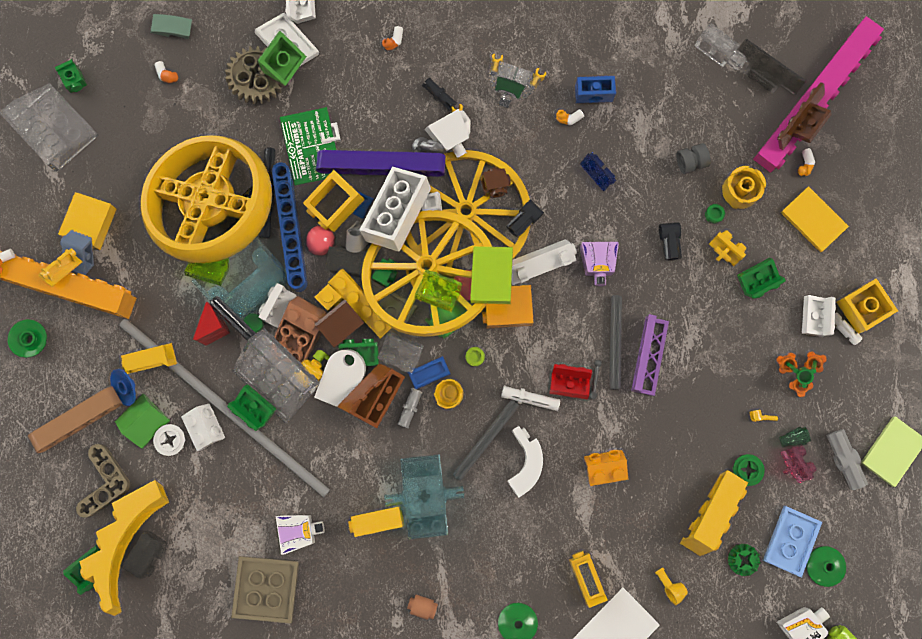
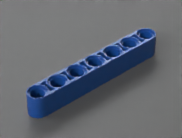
(290, 217)

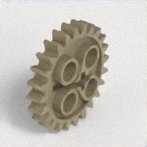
(240, 70)

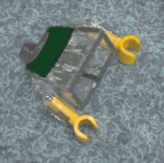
(512, 81)

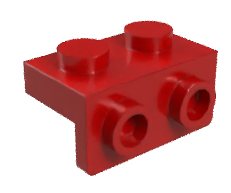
(570, 381)

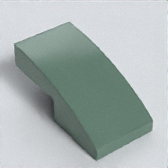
(171, 25)

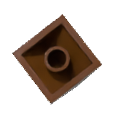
(339, 323)

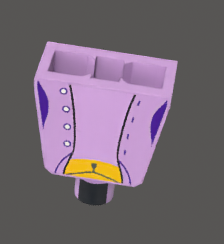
(599, 260)

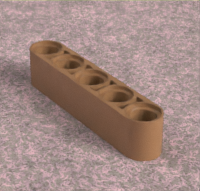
(74, 420)

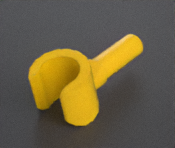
(757, 416)

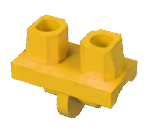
(726, 249)

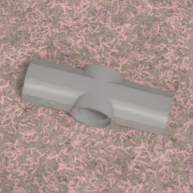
(847, 459)

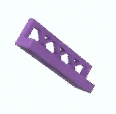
(644, 353)

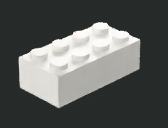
(395, 209)

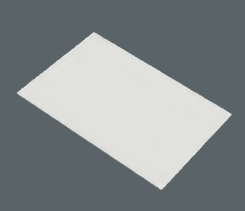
(620, 620)

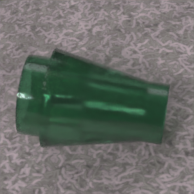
(796, 437)

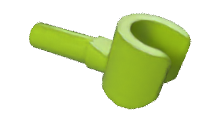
(320, 355)

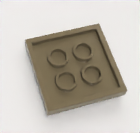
(265, 589)

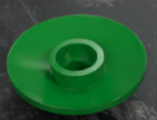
(19, 336)
(817, 566)
(517, 612)

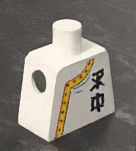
(805, 624)

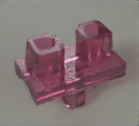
(796, 465)

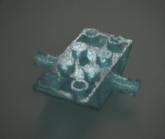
(428, 517)

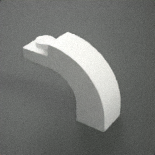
(533, 463)

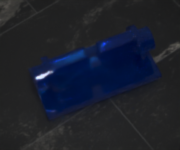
(602, 177)

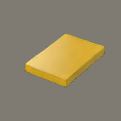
(814, 219)

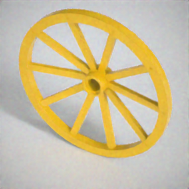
(495, 162)
(421, 263)

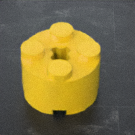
(743, 177)

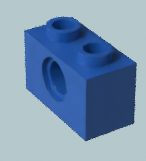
(595, 89)

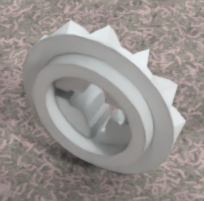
(161, 436)

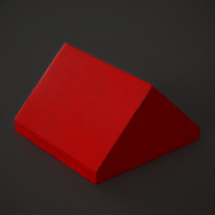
(210, 326)

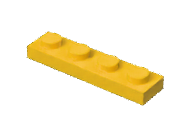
(355, 296)

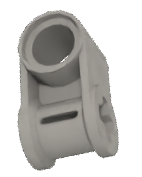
(354, 239)

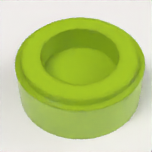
(475, 356)

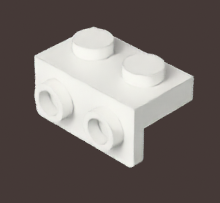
(300, 10)
(276, 305)
(818, 316)
(203, 426)

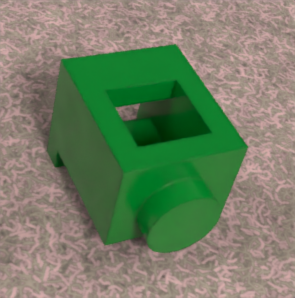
(71, 76)
(383, 277)

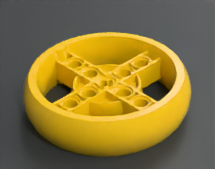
(203, 196)

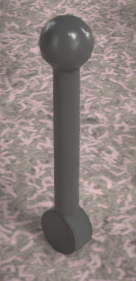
(593, 395)

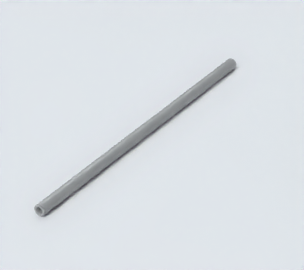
(222, 406)

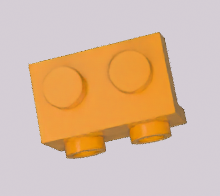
(606, 467)

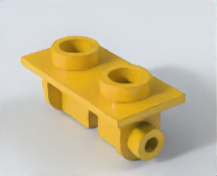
(60, 268)

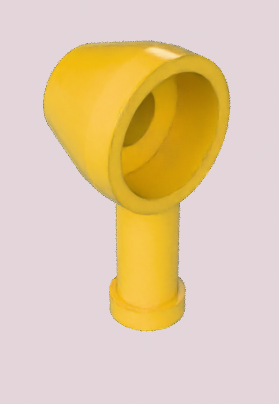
(675, 592)

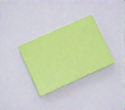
(893, 451)

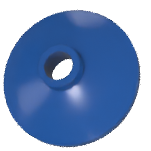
(123, 386)

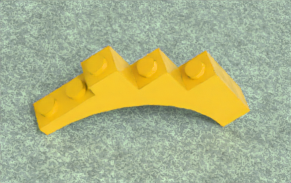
(104, 566)

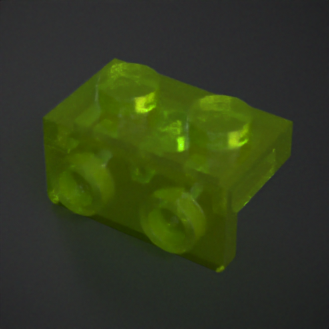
(209, 272)
(438, 290)

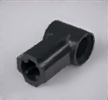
(527, 215)
(670, 235)

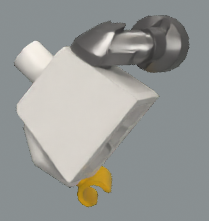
(446, 134)

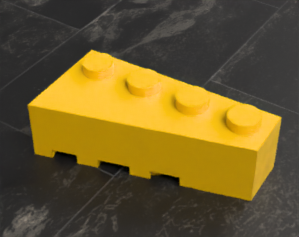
(716, 514)

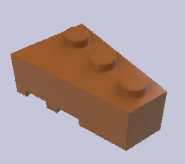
(373, 395)

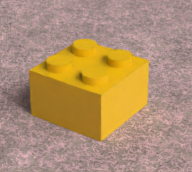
(867, 306)

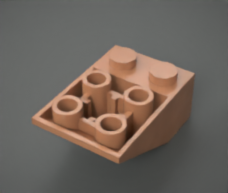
(298, 328)

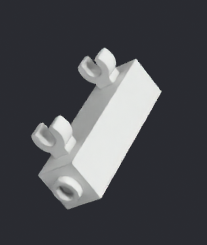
(542, 261)

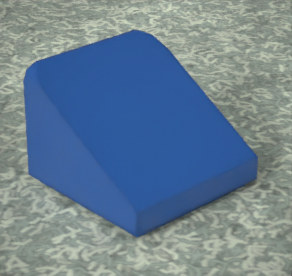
(364, 206)

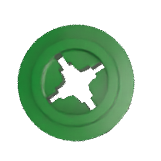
(754, 463)
(735, 561)

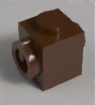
(495, 182)

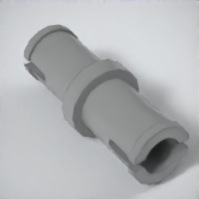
(409, 408)

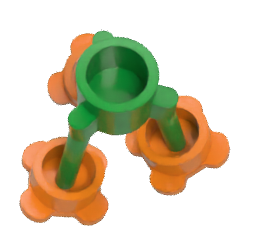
(804, 374)

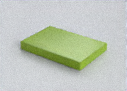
(491, 275)

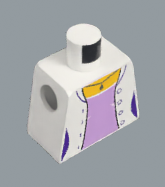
(297, 531)

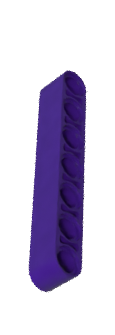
(379, 162)

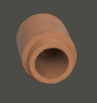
(422, 607)

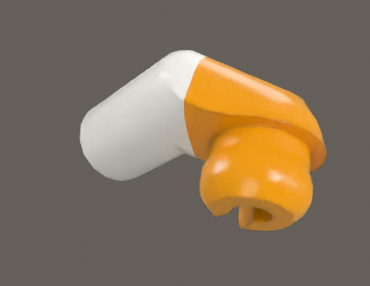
(569, 119)
(809, 163)

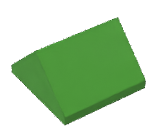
(281, 59)
(141, 421)

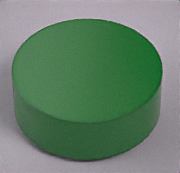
(715, 213)
(254, 322)

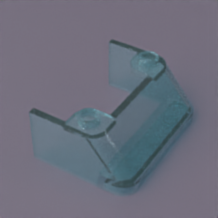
(254, 289)

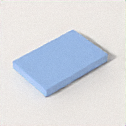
(792, 541)

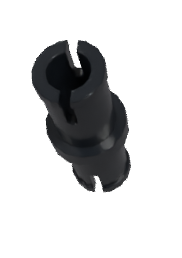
(439, 94)

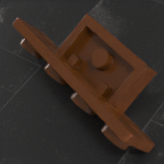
(807, 121)

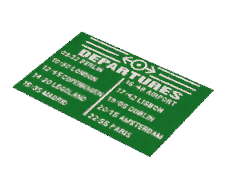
(304, 140)

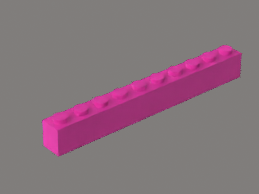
(832, 76)

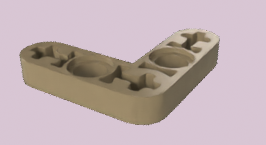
(111, 481)

